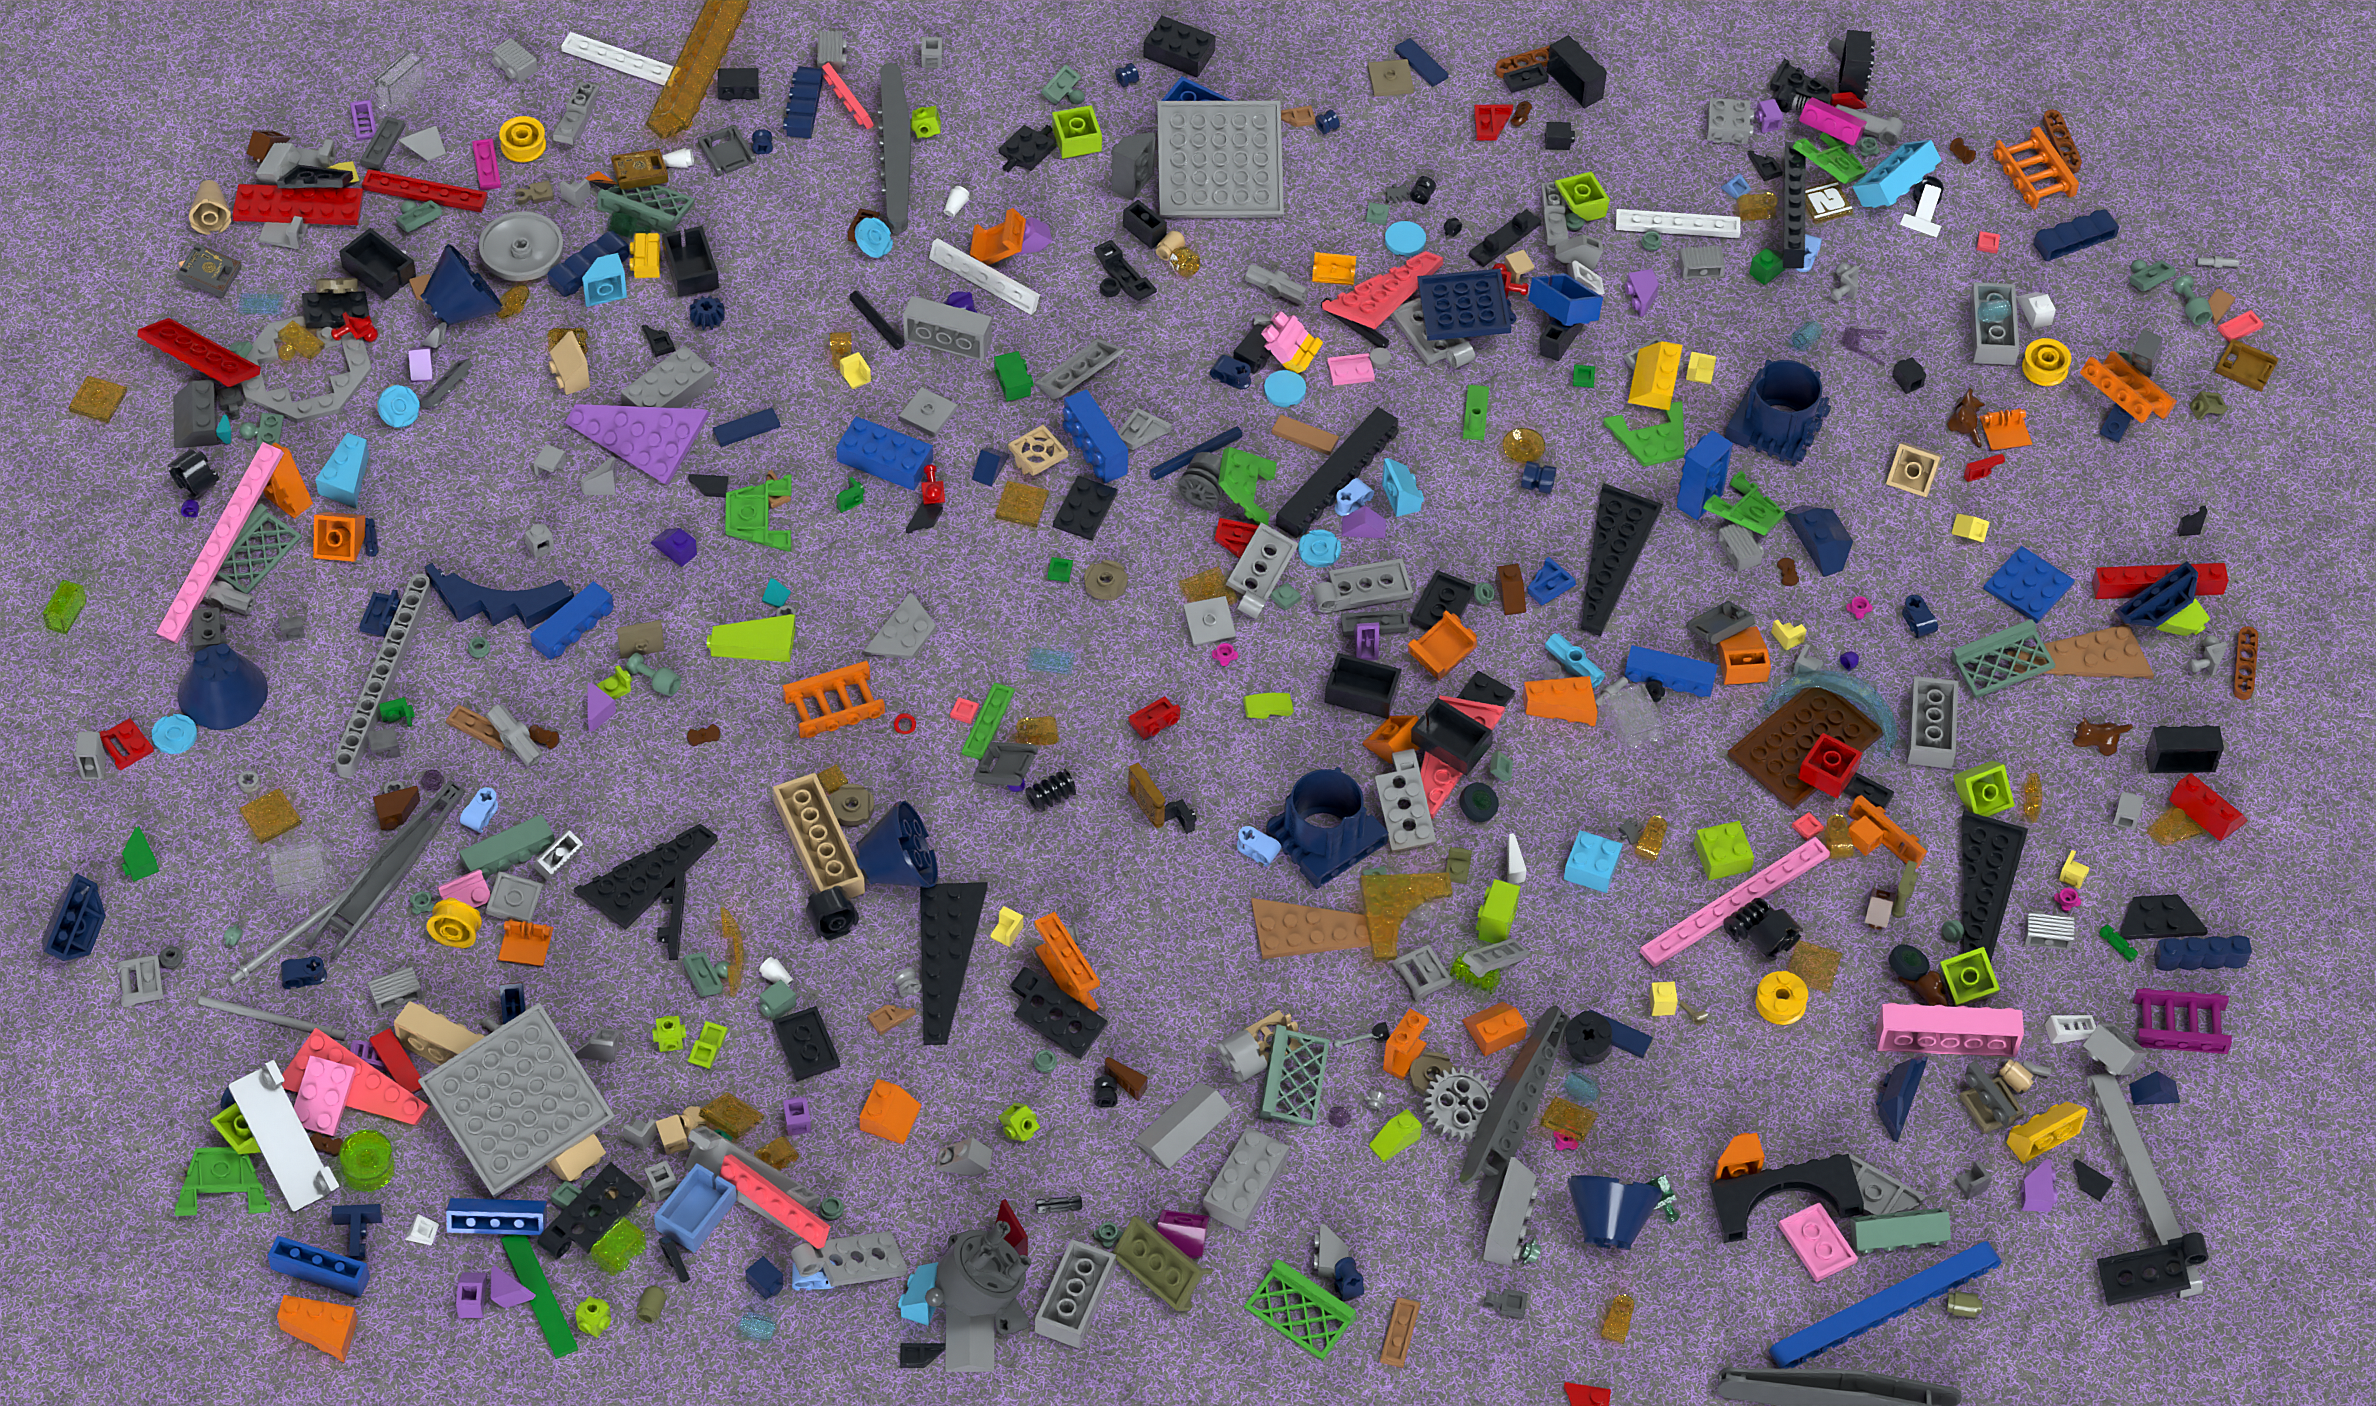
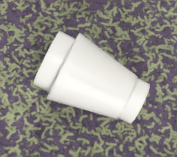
(681, 158)
(957, 199)
(774, 971)

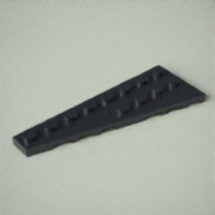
(1619, 538)
(1988, 871)
(947, 937)

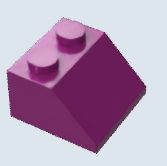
(1185, 1231)

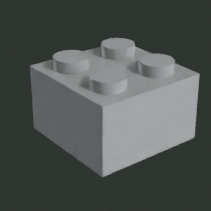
(2115, 1049)

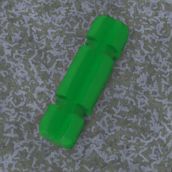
(2118, 943)

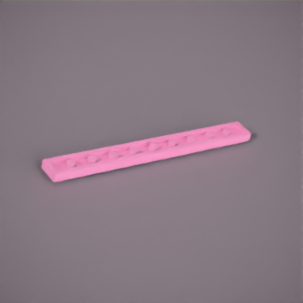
(220, 542)
(1713, 914)

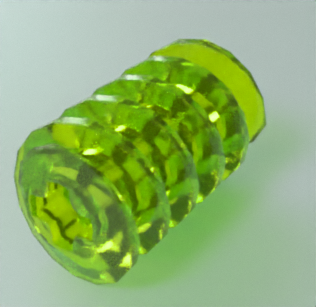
(1489, 980)

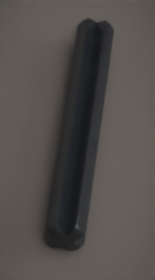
(877, 320)
(1366, 332)

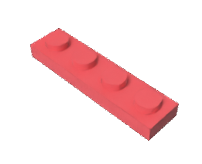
(850, 102)

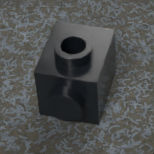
(1558, 136)
(1909, 375)

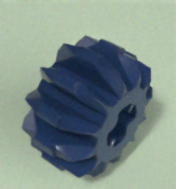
(707, 312)

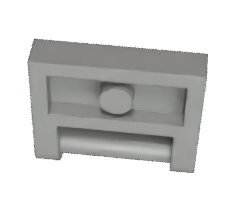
(1428, 968)
(148, 980)

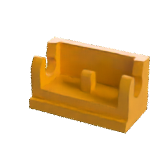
(1334, 268)

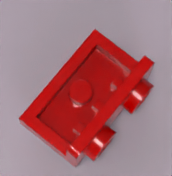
(1155, 717)

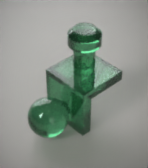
(625, 225)
(1668, 1196)

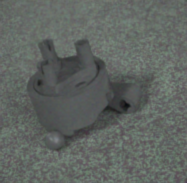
(983, 1277)

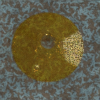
(513, 301)
(1523, 438)

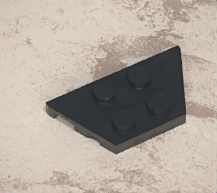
(2161, 918)

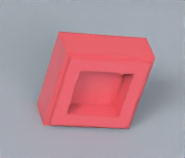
(1988, 242)
(964, 710)
(1808, 826)

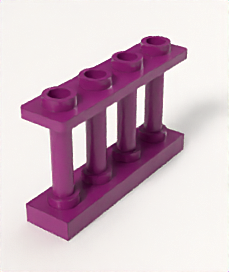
(2178, 1040)

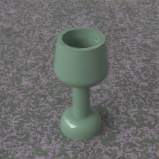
(2197, 308)
(663, 680)

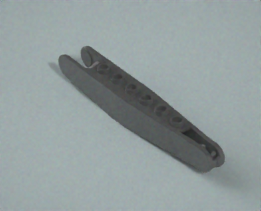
(897, 147)
(386, 870)
(1514, 1105)
(1831, 1388)

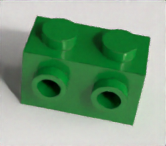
(1013, 376)

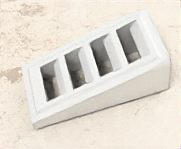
(1515, 864)
(2058, 1034)

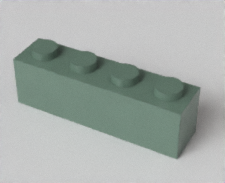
(508, 847)
(1900, 1229)

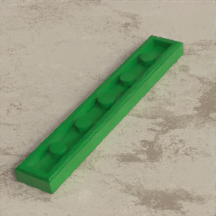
(544, 1303)

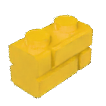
(646, 255)

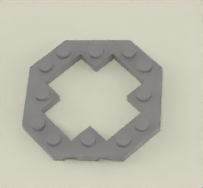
(279, 400)

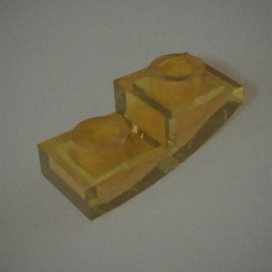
(2034, 794)

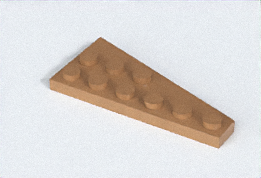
(2093, 654)
(1301, 929)

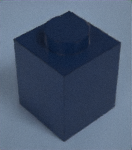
(765, 1278)

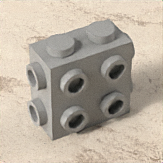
(1729, 121)

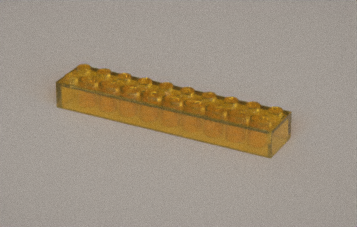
(696, 66)

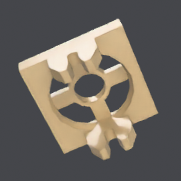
(1050, 443)
(1273, 1019)

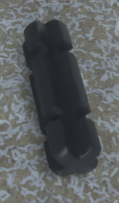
(1058, 1204)

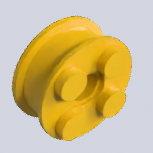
(522, 139)
(2046, 362)
(454, 923)
(1781, 985)

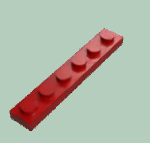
(424, 190)

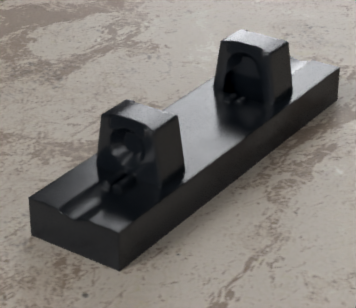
(1504, 238)
(676, 897)

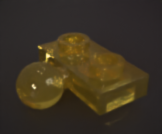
(298, 340)

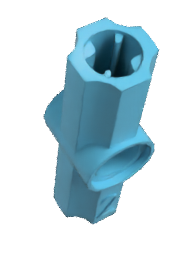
(1568, 653)

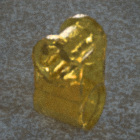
(1755, 206)
(556, 334)
(840, 346)
(1039, 731)
(1838, 837)
(1651, 839)
(778, 1153)
(1618, 1321)

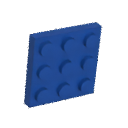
(2029, 584)

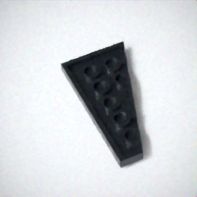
(639, 881)

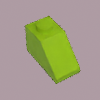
(2186, 621)
(1396, 1135)

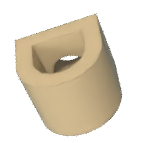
(691, 1120)

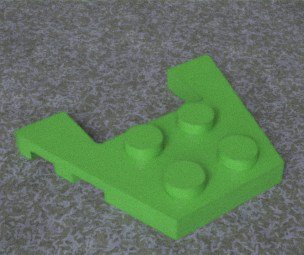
(1833, 160)
(1653, 443)
(1239, 480)
(1751, 511)
(749, 513)
(217, 1172)

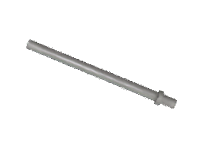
(244, 971)
(271, 1017)

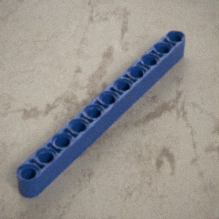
(1884, 1305)

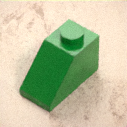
(1766, 265)
(138, 857)

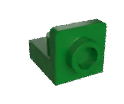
(852, 497)
(395, 709)

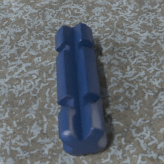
(370, 538)

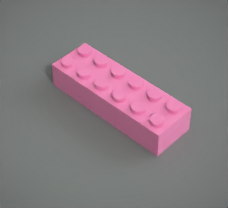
(1949, 1030)

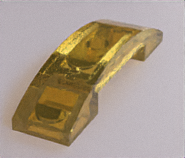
(731, 929)

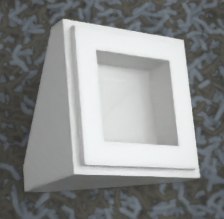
(422, 1230)

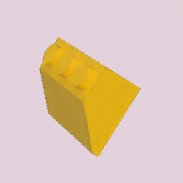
(1655, 375)
(2046, 1130)

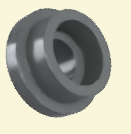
(171, 962)

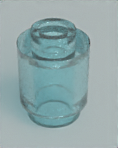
(1994, 310)
(1807, 335)
(1582, 1087)
(757, 1326)

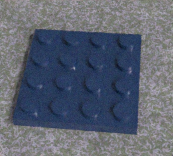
(1464, 304)

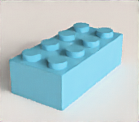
(1897, 174)

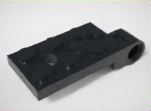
(1031, 985)
(558, 1235)
(2185, 1251)

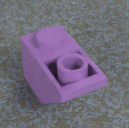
(1036, 236)
(1643, 289)
(2038, 1190)
(471, 1295)

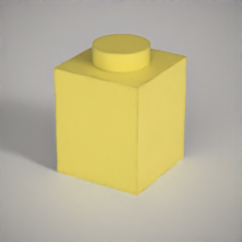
(1663, 998)

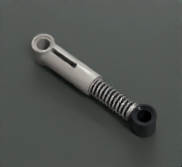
(1887, 129)

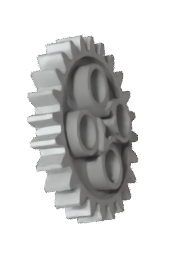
(1446, 1116)

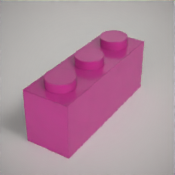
(1832, 121)

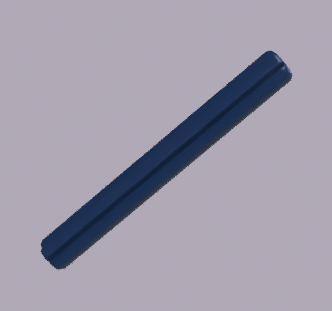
(1185, 458)

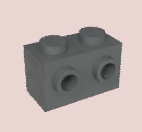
(208, 628)

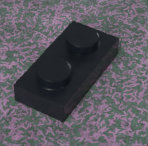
(1525, 78)
(1872, 791)

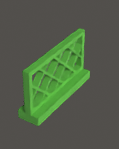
(1311, 1292)

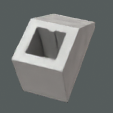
(1580, 248)
(964, 1157)
(1330, 1252)

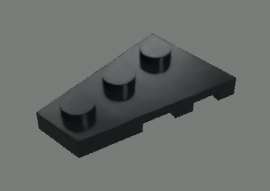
(314, 177)

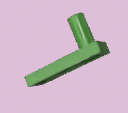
(1476, 412)

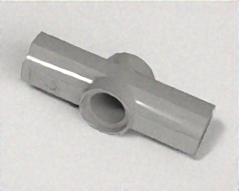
(1276, 284)
(224, 596)
(514, 735)

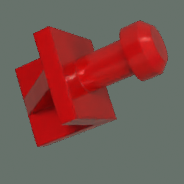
(1506, 276)
(358, 327)
(932, 490)

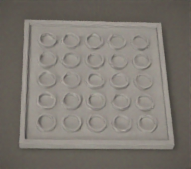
(1220, 159)
(516, 1099)

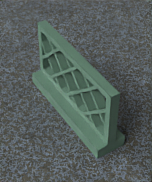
(657, 219)
(255, 521)
(1998, 642)
(1274, 1071)

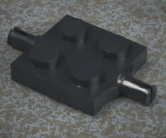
(1027, 148)

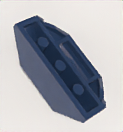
(1821, 536)
(2162, 598)
(75, 921)
(1900, 1094)

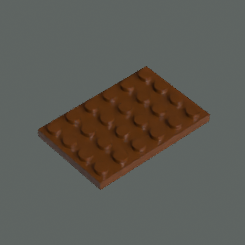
(1783, 740)

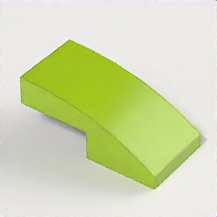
(1264, 704)
(708, 1045)

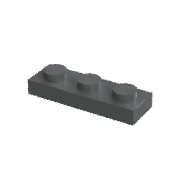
(382, 143)
(446, 384)
(1389, 621)
(1990, 1094)

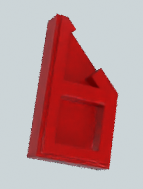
(1848, 100)
(1982, 468)

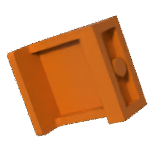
(999, 241)
(1443, 646)
(1404, 1044)

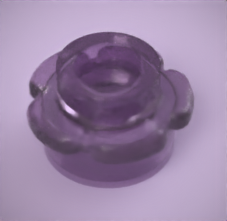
(432, 775)
(1339, 1117)

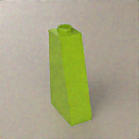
(755, 639)

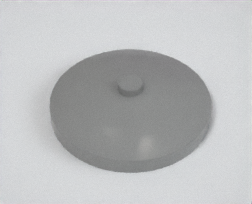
(521, 246)

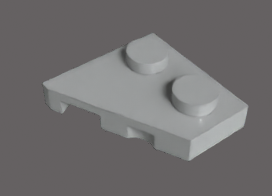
(1142, 429)

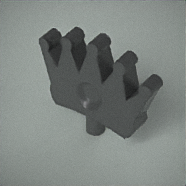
(1397, 192)
(1630, 832)

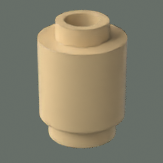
(1170, 242)
(2016, 1076)

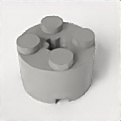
(1242, 1055)

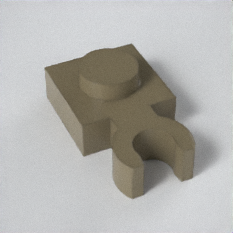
(537, 192)

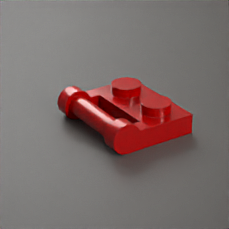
(130, 739)

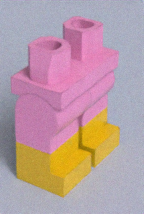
(1290, 342)

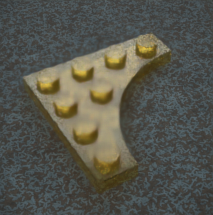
(1391, 899)

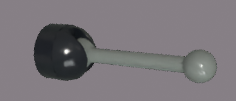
(1379, 1032)

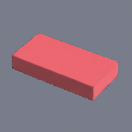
(2240, 326)

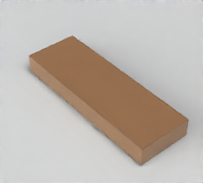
(1305, 435)
(475, 726)
(1400, 1332)

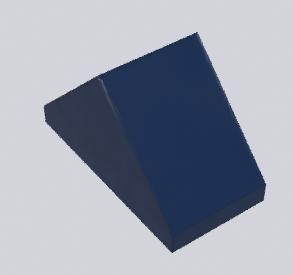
(989, 466)
(512, 1000)
(2154, 1089)

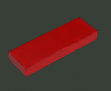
(396, 1060)

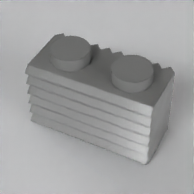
(831, 50)
(514, 60)
(277, 163)
(1701, 262)
(1740, 546)
(90, 755)
(558, 855)
(2049, 930)
(394, 989)

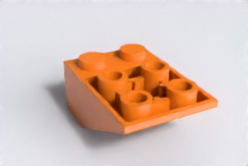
(1744, 658)

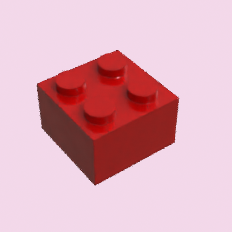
(1830, 765)

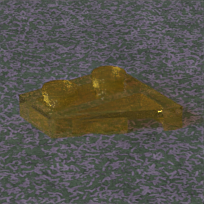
(2174, 826)

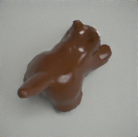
(1965, 417)
(2102, 735)
(1929, 988)

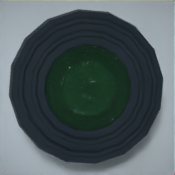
(1479, 802)
(1909, 962)

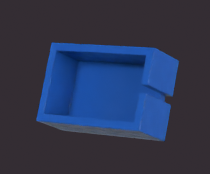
(1565, 299)

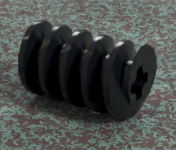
(1050, 790)
(1745, 918)

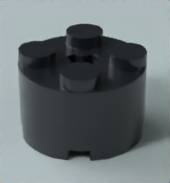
(193, 473)
(831, 913)
(1775, 933)
(1587, 1025)

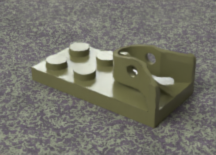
(1159, 1263)

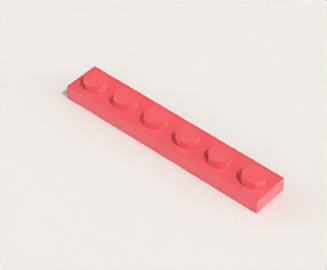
(775, 1201)

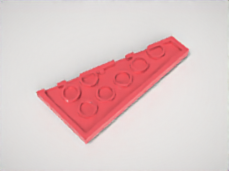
(1381, 295)
(1438, 776)
(370, 1088)

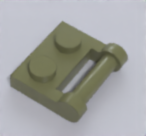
(1905, 889)

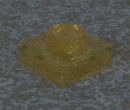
(832, 779)

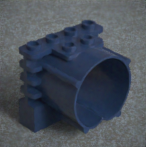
(1774, 430)
(1326, 851)

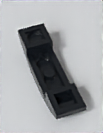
(1130, 282)

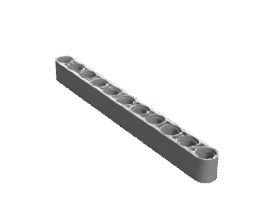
(387, 662)
(2139, 1169)

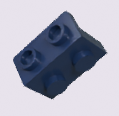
(380, 613)

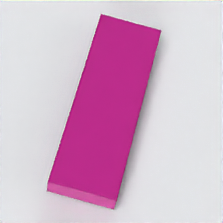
(486, 164)

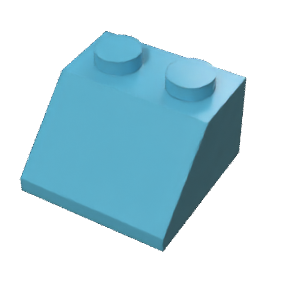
(604, 281)
(1401, 488)
(913, 1303)

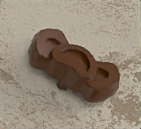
(1521, 113)
(1962, 151)
(1788, 572)
(542, 735)
(703, 735)
(326, 1144)

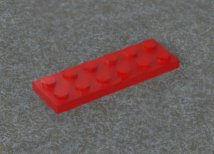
(314, 205)
(199, 352)

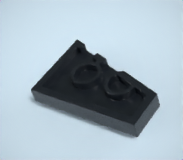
(1803, 84)

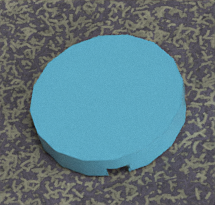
(873, 237)
(1405, 238)
(1284, 388)
(398, 406)
(1315, 553)
(174, 740)

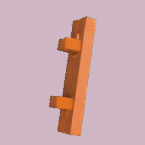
(1893, 835)

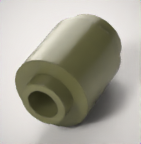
(651, 1304)
(1964, 1304)

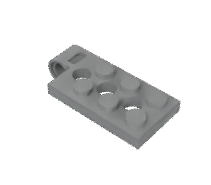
(1457, 351)
(1264, 581)
(1331, 599)
(1406, 768)
(811, 1260)

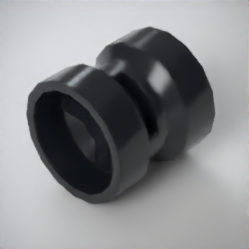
(1423, 190)
(1105, 1092)

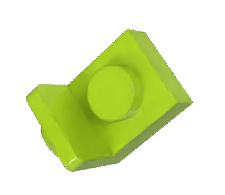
(617, 684)

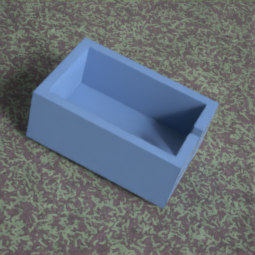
(695, 1208)

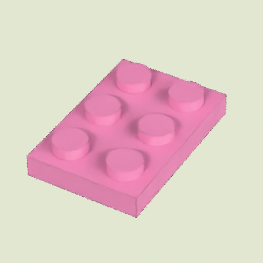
(323, 1095)
(1818, 1242)

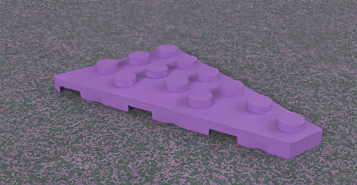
(644, 436)

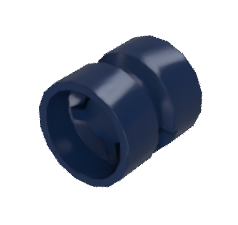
(1538, 477)

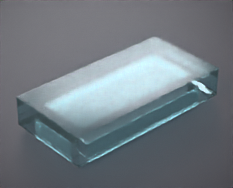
(261, 304)
(1051, 661)

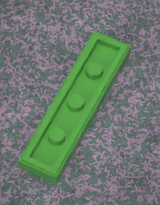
(988, 721)

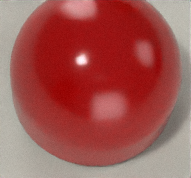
(904, 715)

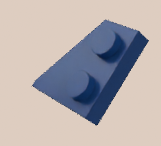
(1550, 582)

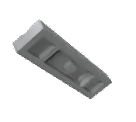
(1495, 956)

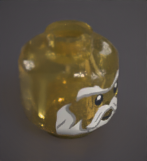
(1184, 261)

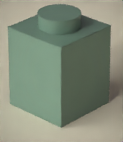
(777, 1000)

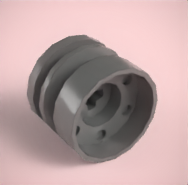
(1200, 481)

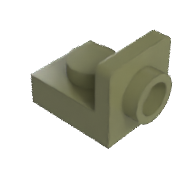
(2207, 403)
(1458, 864)

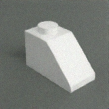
(2037, 309)

